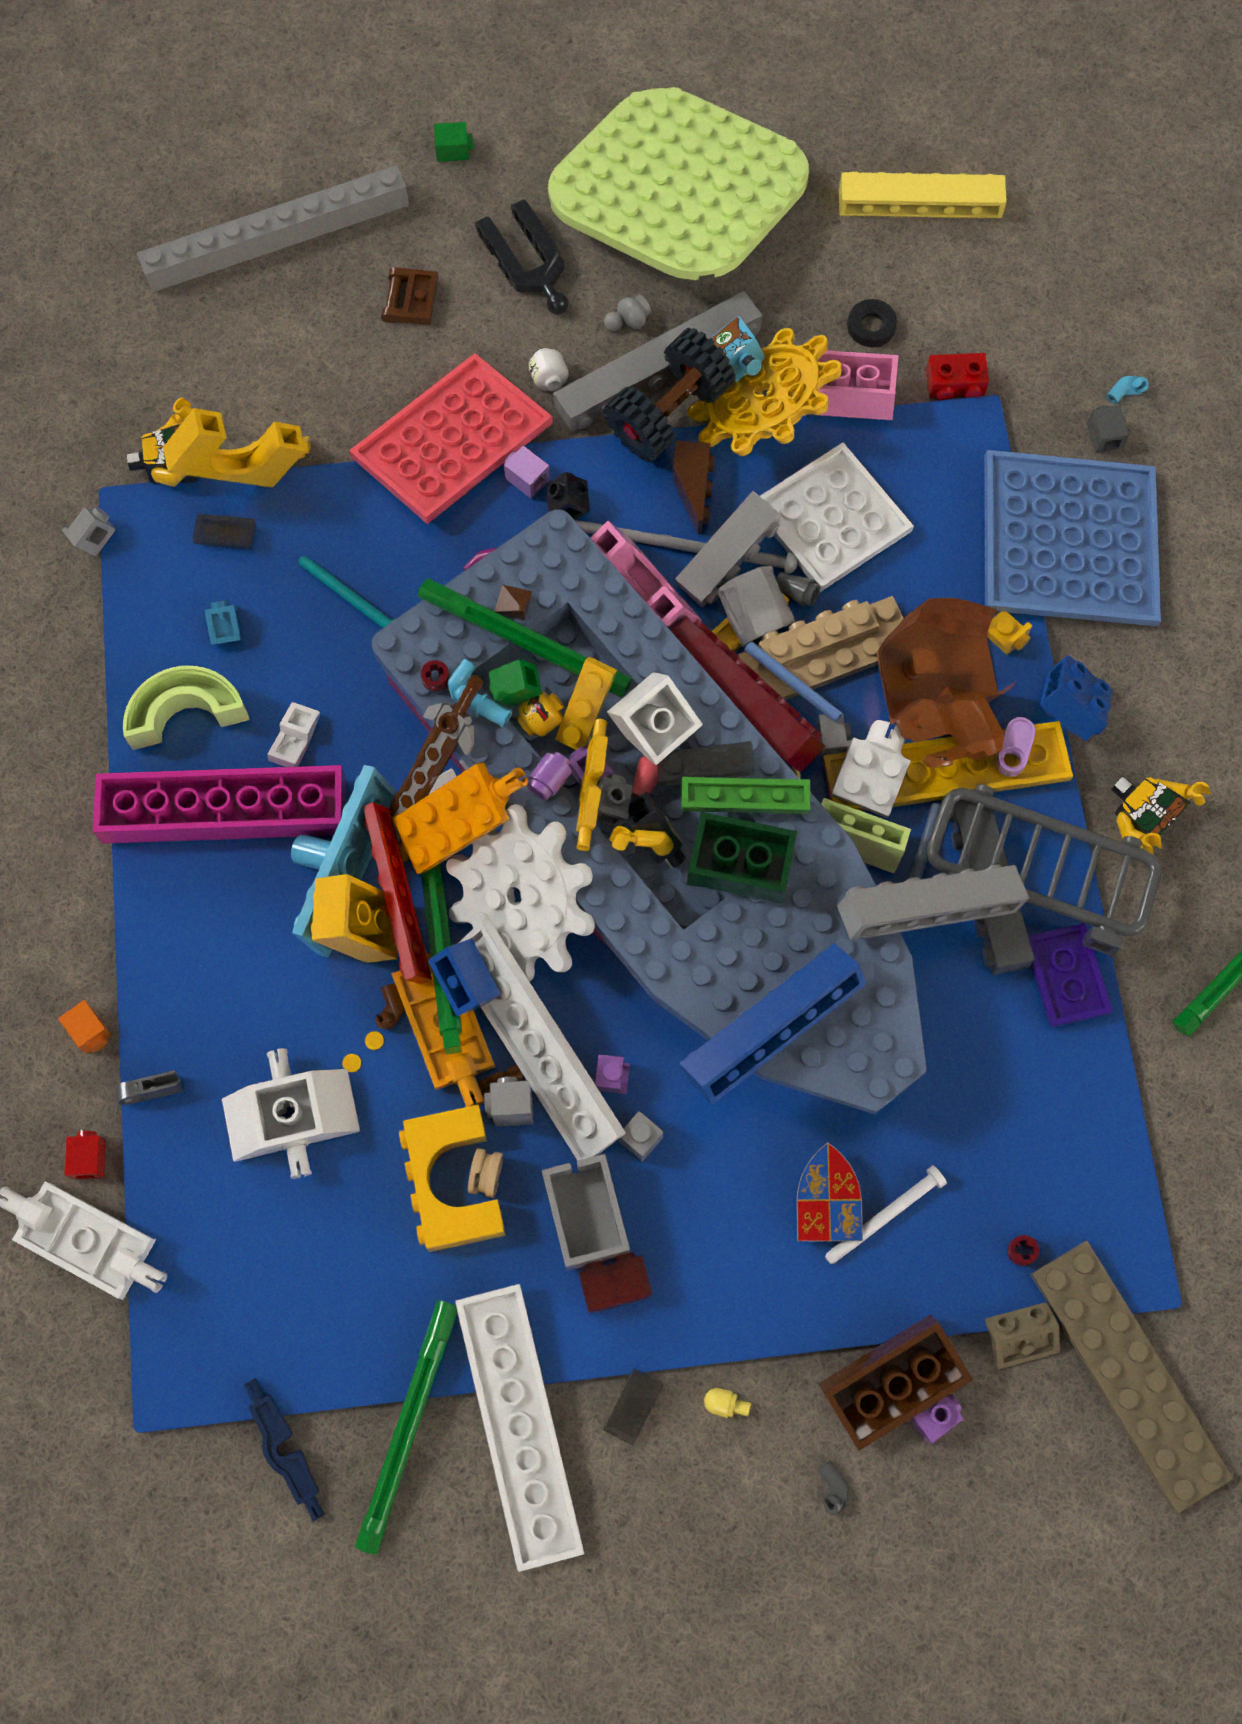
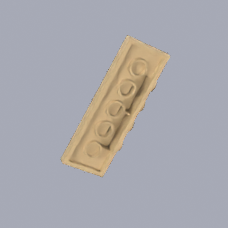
(829, 646)

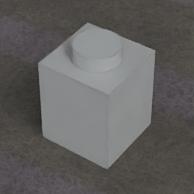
(641, 1136)

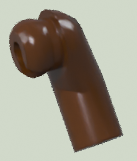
(393, 1010)

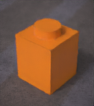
(85, 1027)

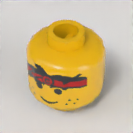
(540, 714)

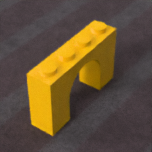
(196, 451)
(426, 1141)

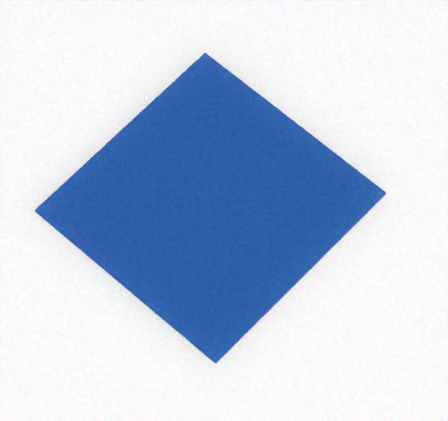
(325, 1272)

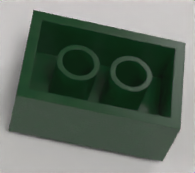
(741, 857)

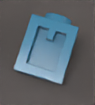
(222, 622)

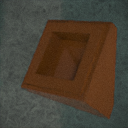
(513, 602)

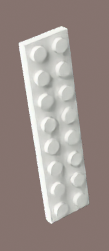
(544, 1052)
(519, 1428)

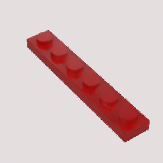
(397, 894)

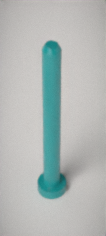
(345, 592)

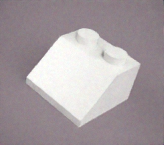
(655, 717)

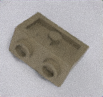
(1023, 1335)

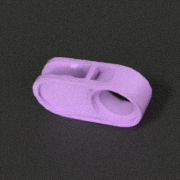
(1017, 741)

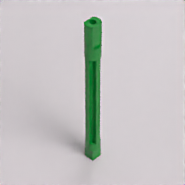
(507, 629)
(439, 939)
(1210, 997)
(406, 1428)

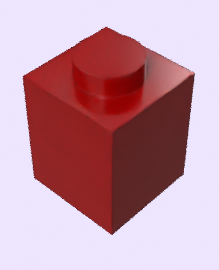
(85, 1156)

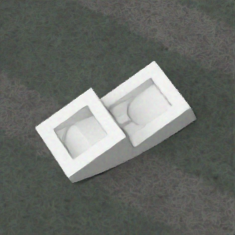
(294, 735)

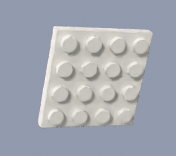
(835, 516)

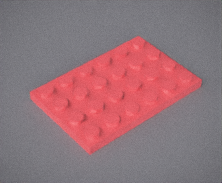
(451, 437)

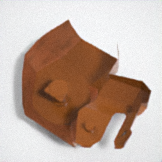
(942, 678)

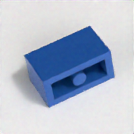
(464, 977)

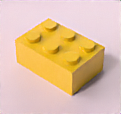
(352, 919)

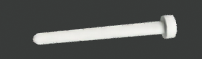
(933, 1179)

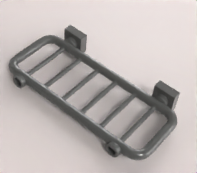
(1104, 934)

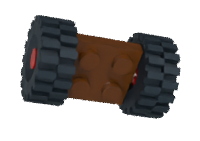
(701, 373)

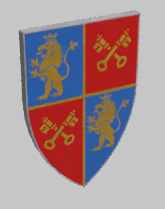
(829, 1199)

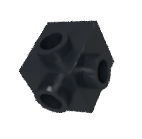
(568, 494)

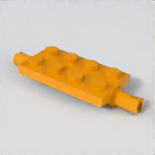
(455, 816)
(451, 1068)

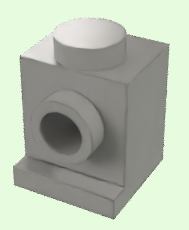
(90, 530)
(835, 735)

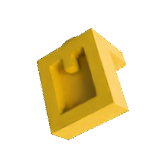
(1008, 632)

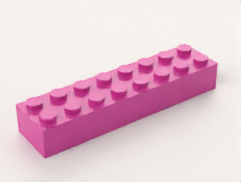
(218, 804)

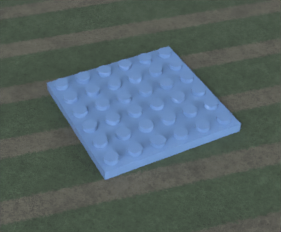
(1071, 538)

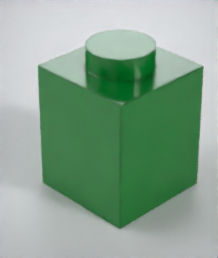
(452, 141)
(514, 682)

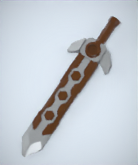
(450, 729)

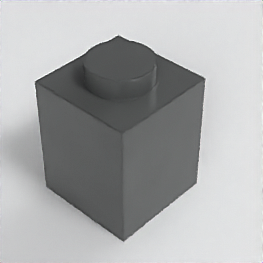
(1107, 428)

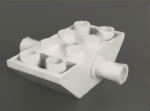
(321, 1107)

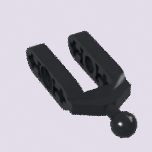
(539, 279)

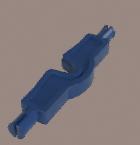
(292, 1466)

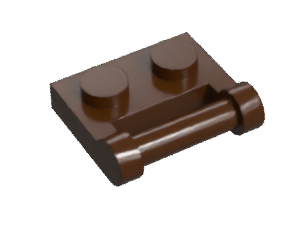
(418, 298)

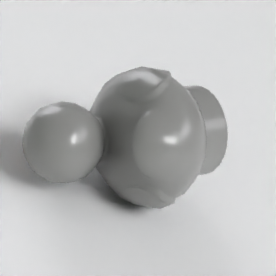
(631, 312)

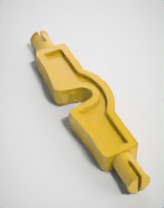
(589, 791)

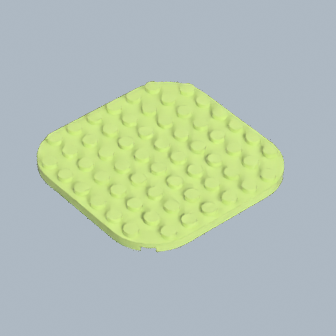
(678, 183)

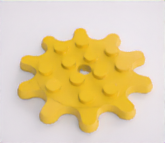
(792, 382)

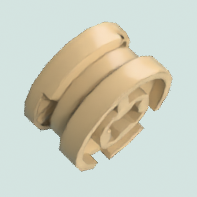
(485, 1173)

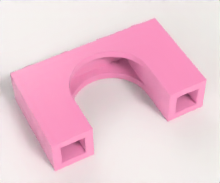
(643, 575)

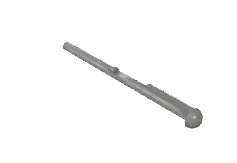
(788, 563)

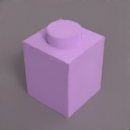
(526, 471)

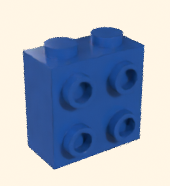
(1077, 698)

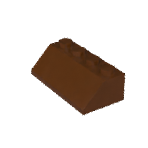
(895, 1381)

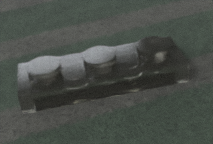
(709, 761)

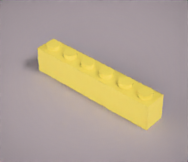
(922, 195)

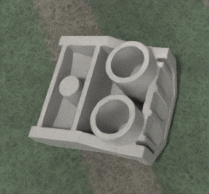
(755, 604)

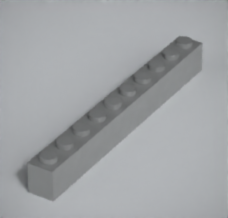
(273, 228)

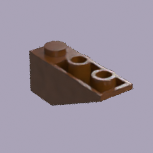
(690, 479)

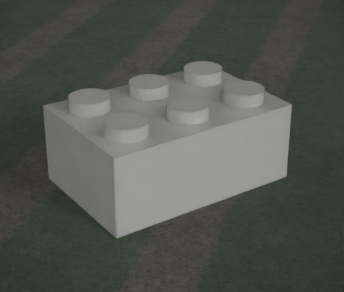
(586, 1212)

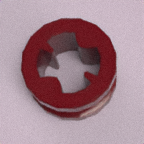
(435, 665)
(1016, 1258)

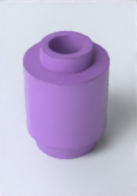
(549, 775)

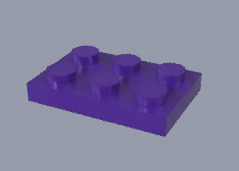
(1068, 976)

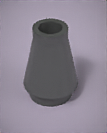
(799, 589)

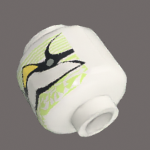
(548, 369)

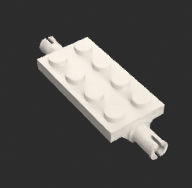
(83, 1239)

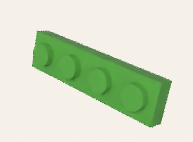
(745, 795)

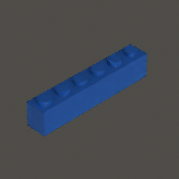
(773, 1023)

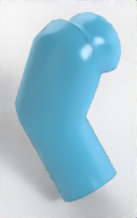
(458, 680)

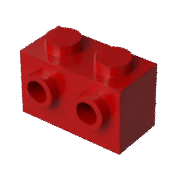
(957, 375)

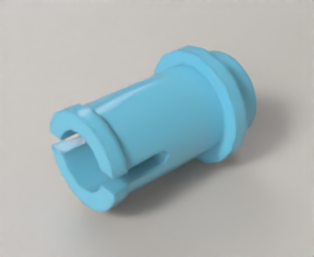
(490, 710)

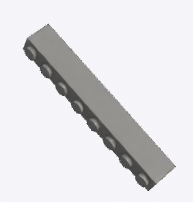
(644, 366)

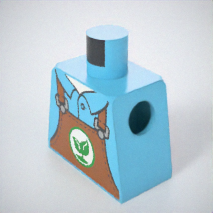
(740, 348)

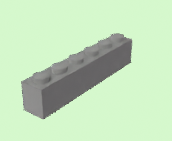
(931, 901)

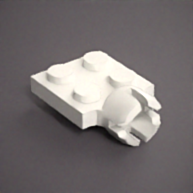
(873, 770)

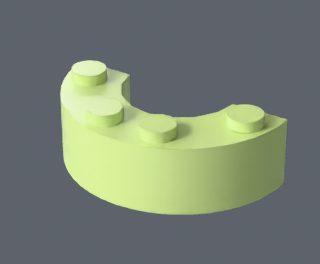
(173, 691)

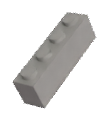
(728, 549)

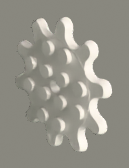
(546, 885)

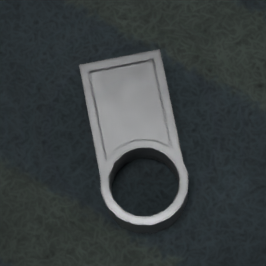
(148, 1088)

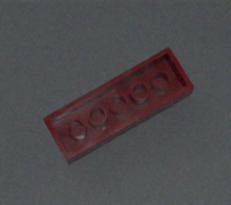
(773, 718)

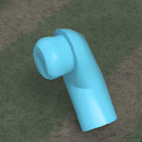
(1127, 386)

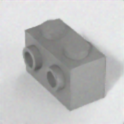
(509, 1102)

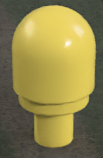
(725, 1403)

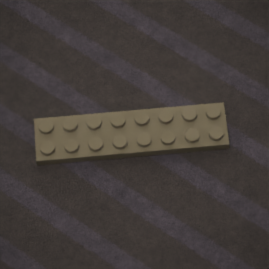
(1131, 1377)

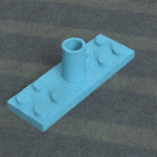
(346, 853)

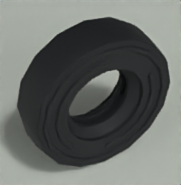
(876, 308)

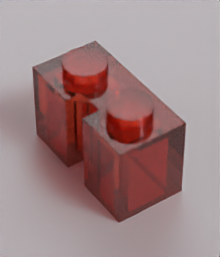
(615, 1283)

